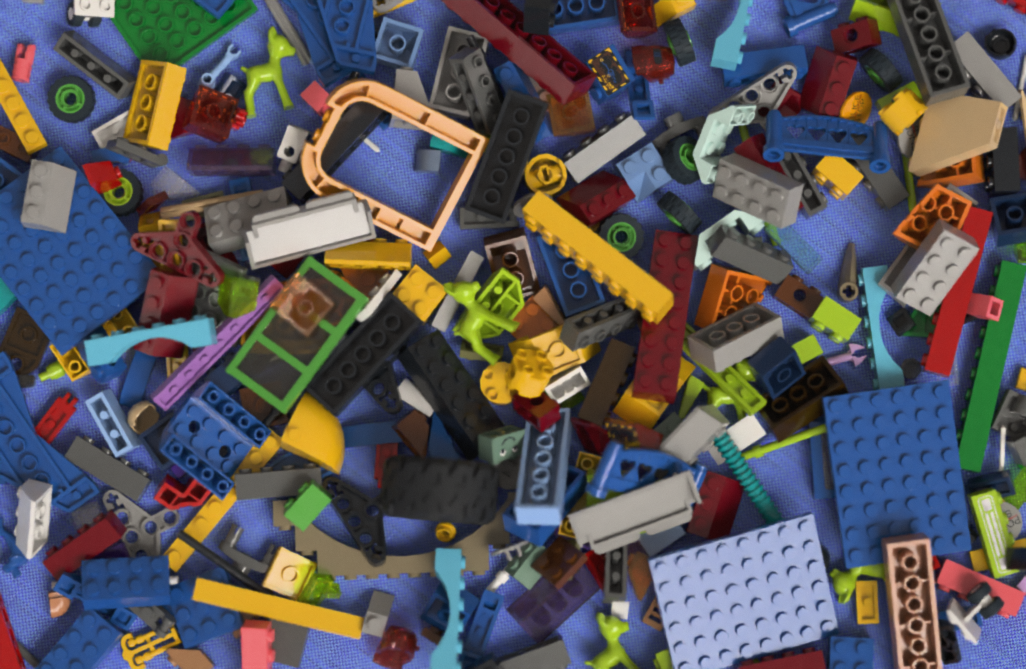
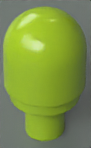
(53, 370)

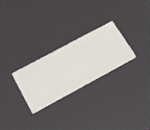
(743, 433)

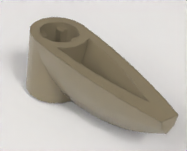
(848, 275)

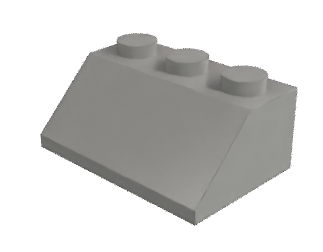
(48, 197)

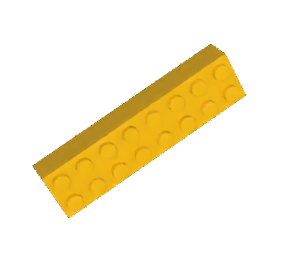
(597, 257)

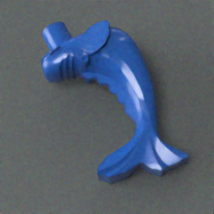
(16, 557)

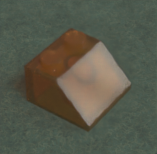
(572, 118)
(301, 304)
(638, 573)

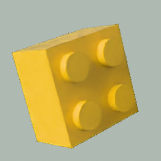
(837, 176)
(420, 293)

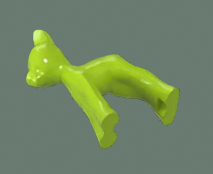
(277, 48)
(477, 314)
(717, 396)
(845, 582)
(614, 653)

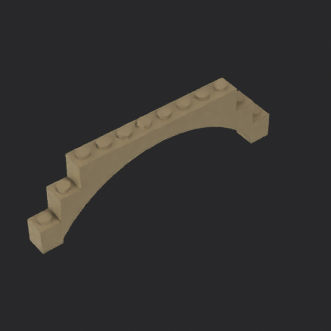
(349, 562)

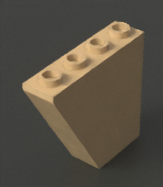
(956, 132)

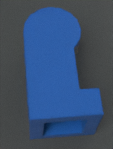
(106, 155)

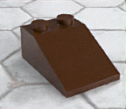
(513, 253)

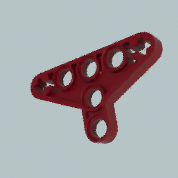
(190, 253)

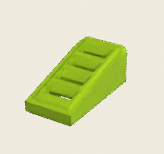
(691, 392)

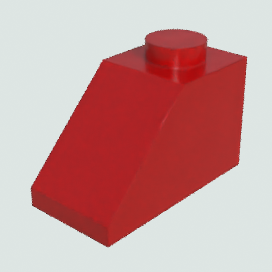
(103, 176)

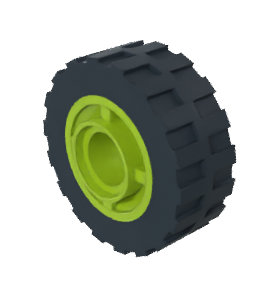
(131, 198)

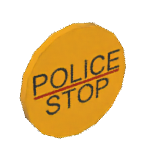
(857, 107)

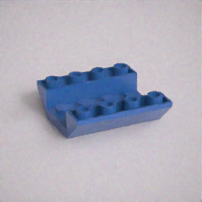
(218, 423)

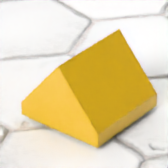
(438, 255)

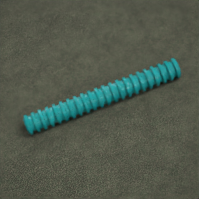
(747, 479)

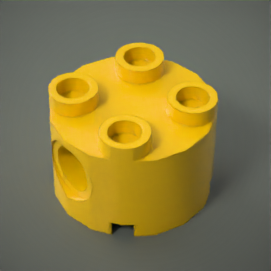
(903, 111)
(546, 175)
(529, 372)
(494, 385)

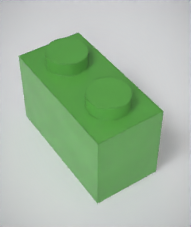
(307, 504)

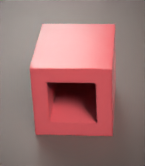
(315, 97)
(985, 307)

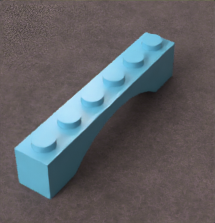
(727, 46)
(107, 350)
(886, 371)
(448, 570)

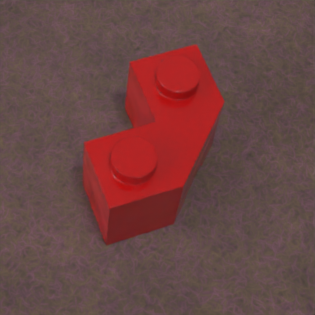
(175, 494)

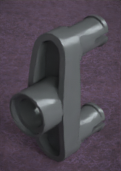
(676, 127)
(241, 560)

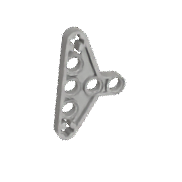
(766, 97)
(136, 522)

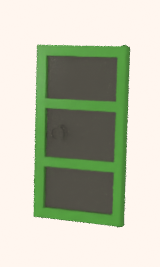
(279, 358)

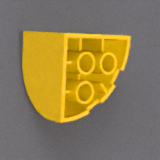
(315, 435)

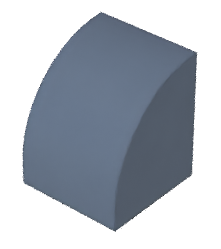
(428, 161)

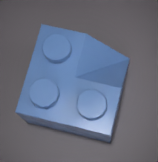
(397, 44)
(644, 172)

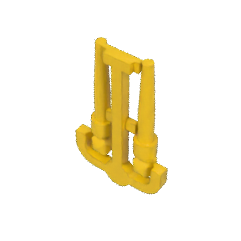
(128, 654)

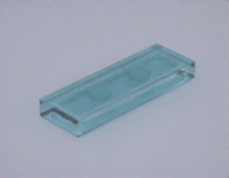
(795, 245)

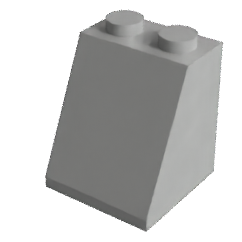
(408, 83)

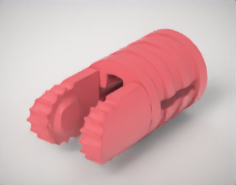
(23, 63)

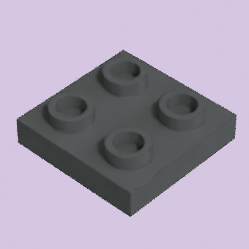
(1011, 414)

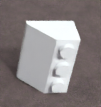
(33, 516)

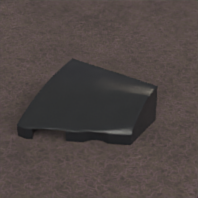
(948, 642)

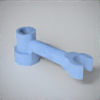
(229, 57)

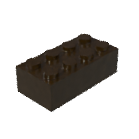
(606, 382)
(802, 400)

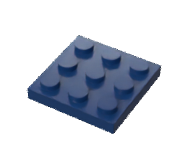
(198, 620)

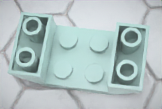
(714, 135)
(746, 222)

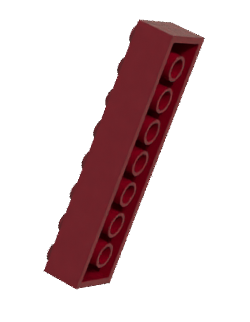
(535, 54)
(662, 343)

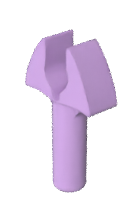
(848, 356)

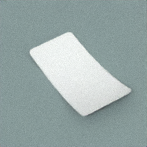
(620, 609)

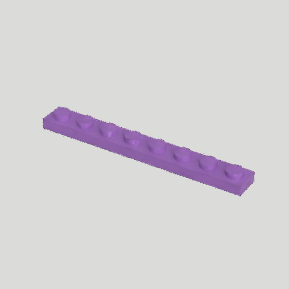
(206, 356)

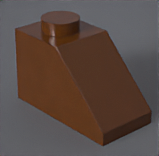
(413, 432)

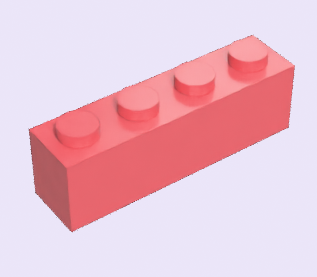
(963, 580)
(257, 644)

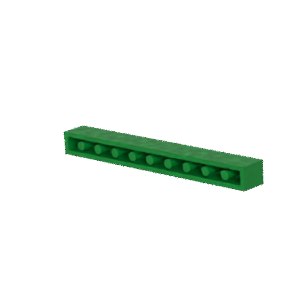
(989, 367)

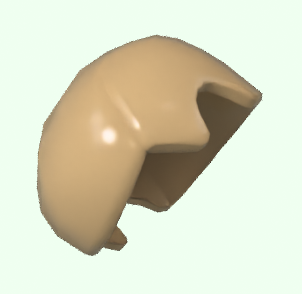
(142, 416)

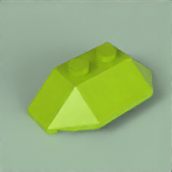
(501, 295)

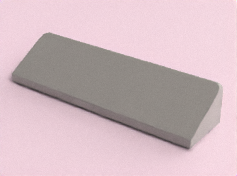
(449, 304)

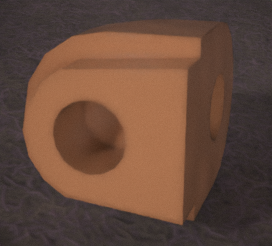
(58, 604)

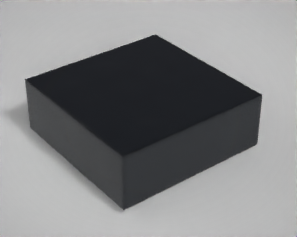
(901, 321)

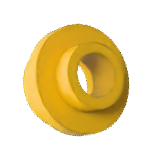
(445, 531)

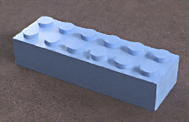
(544, 472)

